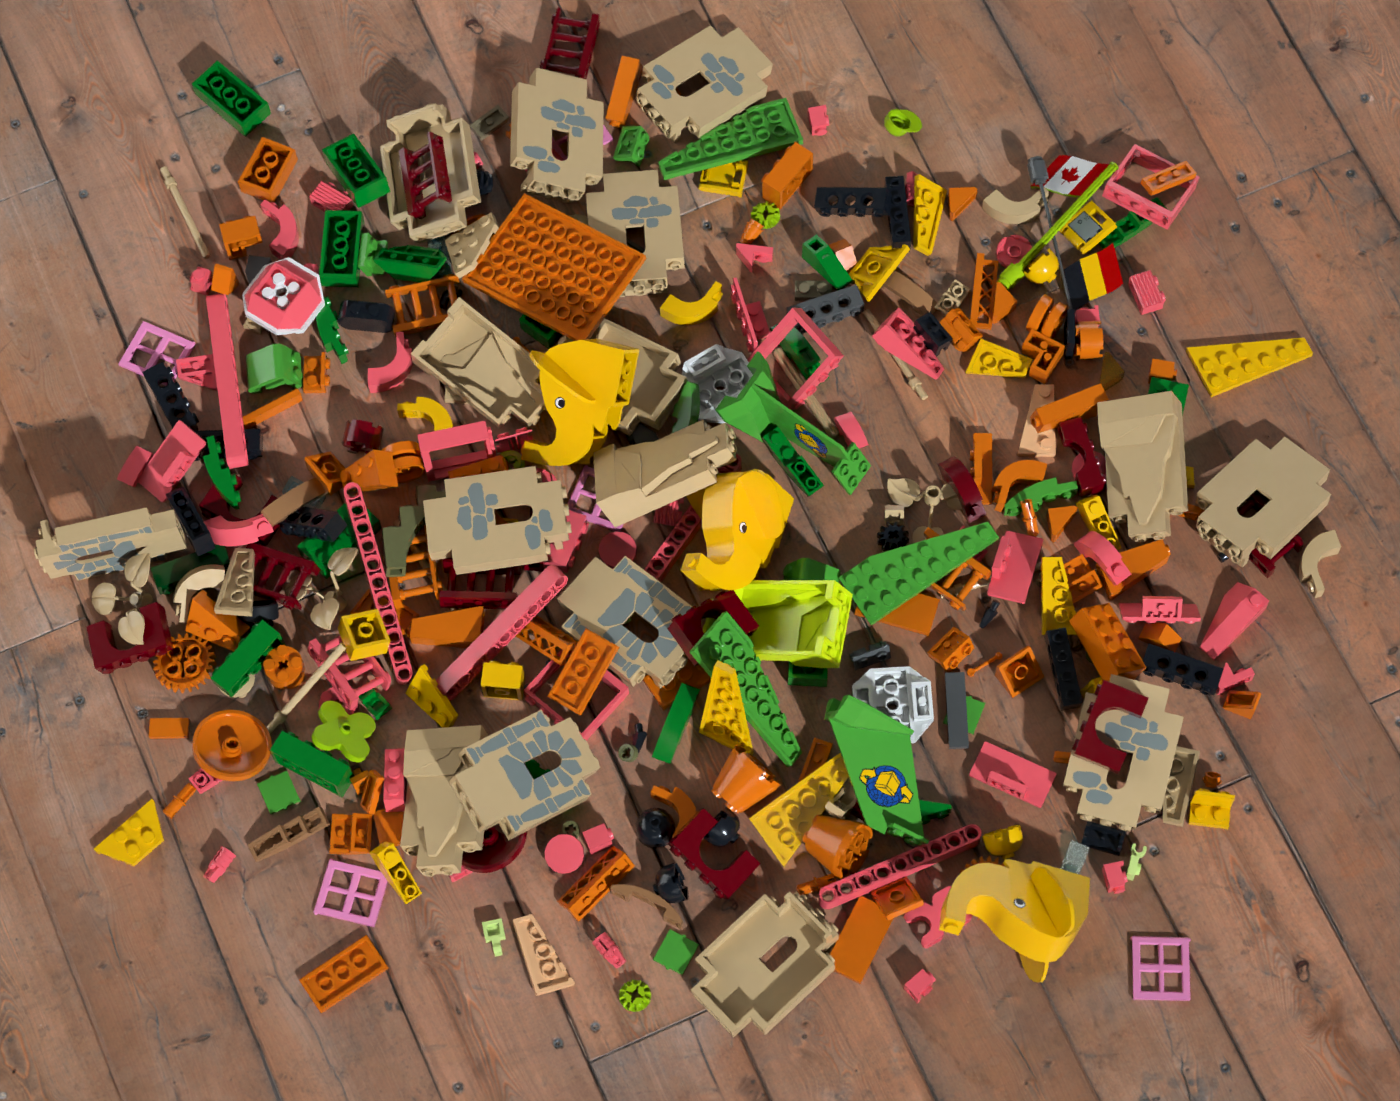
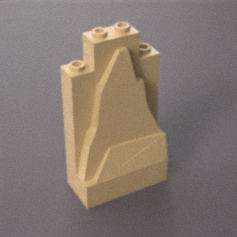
(482, 367)
(1144, 462)
(655, 473)
(434, 818)

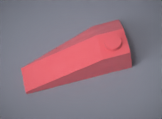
(900, 339)
(1236, 612)

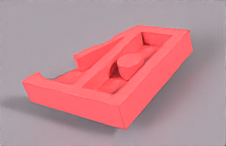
(198, 370)

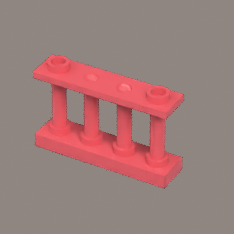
(340, 680)

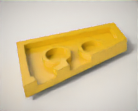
(998, 361)
(429, 698)

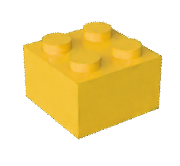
(363, 634)
(503, 680)

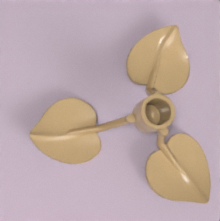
(906, 491)
(103, 599)
(333, 603)

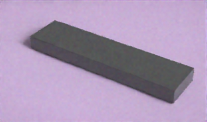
(956, 710)

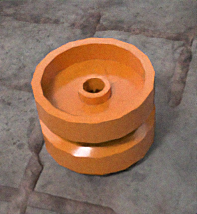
(1047, 317)
(406, 460)

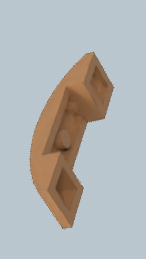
(911, 293)
(293, 500)
(627, 891)

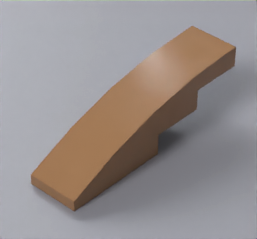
(289, 834)

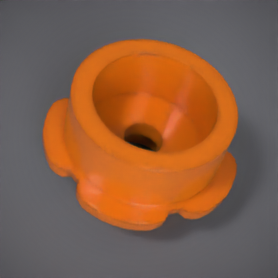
(1212, 779)

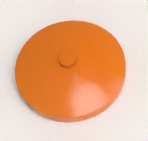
(231, 745)

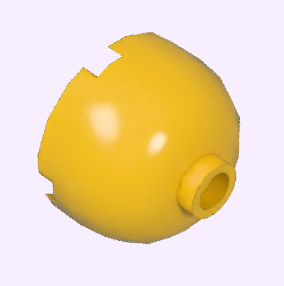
(1043, 268)
(1004, 841)

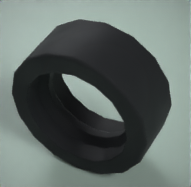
(263, 610)

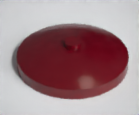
(495, 853)

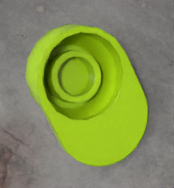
(901, 121)

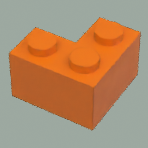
(240, 234)
(1045, 353)

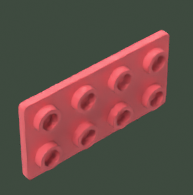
(752, 317)
(171, 461)
(1014, 566)
(1159, 609)
(1012, 774)

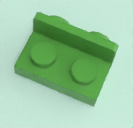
(631, 144)
(368, 250)

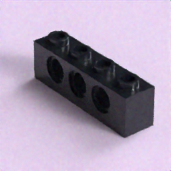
(845, 195)
(898, 215)
(160, 374)
(253, 438)
(191, 521)
(313, 524)
(1190, 665)
(1063, 669)

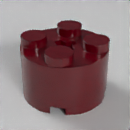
(361, 436)

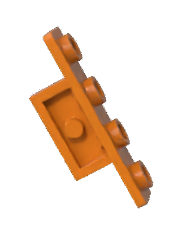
(982, 465)

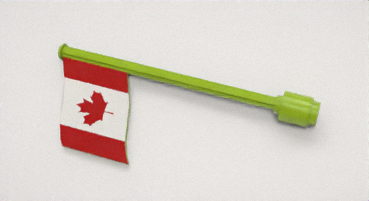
(1070, 178)

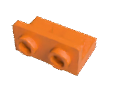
(315, 374)
(951, 649)

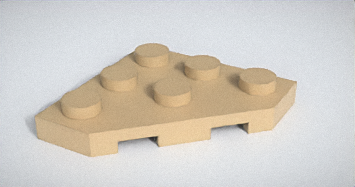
(469, 243)

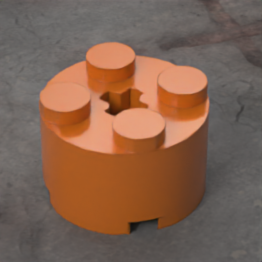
(1088, 340)
(284, 657)

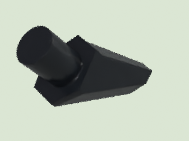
(989, 613)
(639, 736)

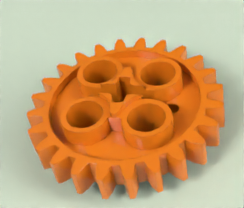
(201, 662)

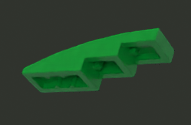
(1127, 228)
(675, 723)

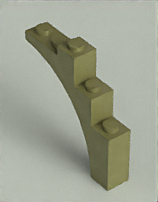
(398, 539)

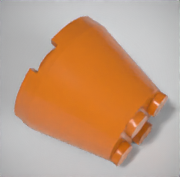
(743, 781)
(838, 844)

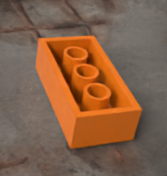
(1107, 642)

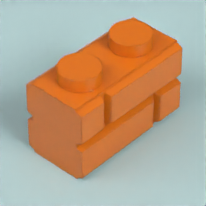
(961, 330)

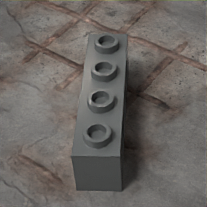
(831, 302)

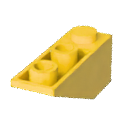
(1097, 519)
(395, 871)

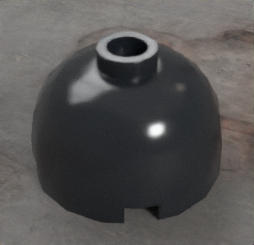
(655, 827)
(725, 829)
(670, 884)

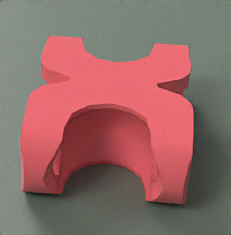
(931, 916)

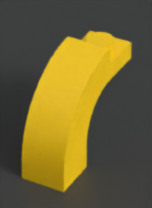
(692, 312)
(428, 410)

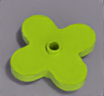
(343, 731)

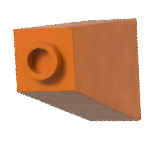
(624, 91)
(1079, 404)
(1140, 562)
(448, 629)

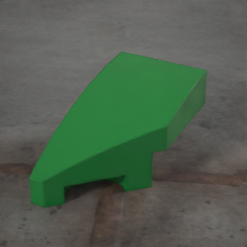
(375, 703)

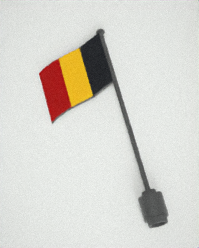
(1089, 276)

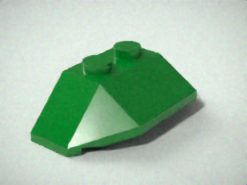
(410, 262)

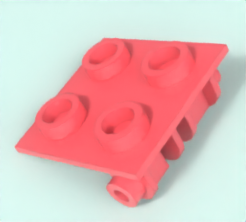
(503, 439)

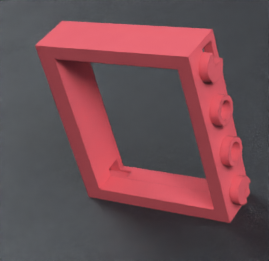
(1137, 203)
(795, 316)
(455, 437)
(608, 678)

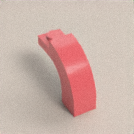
(287, 240)
(393, 374)
(239, 532)
(1105, 554)

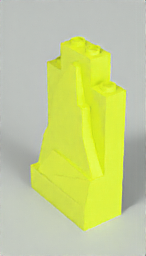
(797, 620)

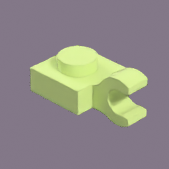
(1135, 867)
(494, 933)

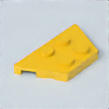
(876, 267)
(134, 837)

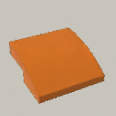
(1081, 578)
(389, 826)
(350, 834)

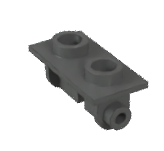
(878, 653)

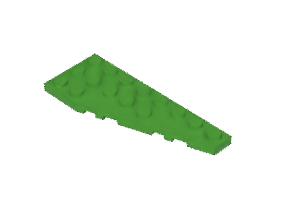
(731, 645)

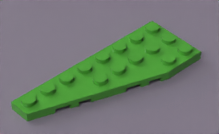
(754, 133)
(899, 574)

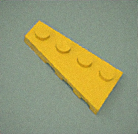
(928, 207)
(1055, 596)

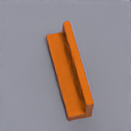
(977, 289)
(554, 638)
(598, 884)

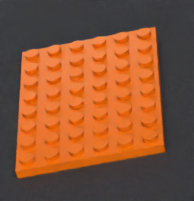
(554, 269)

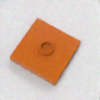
(897, 898)

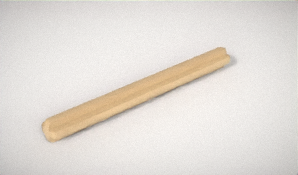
(811, 401)

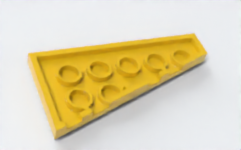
(1235, 364)
(724, 710)
(792, 813)

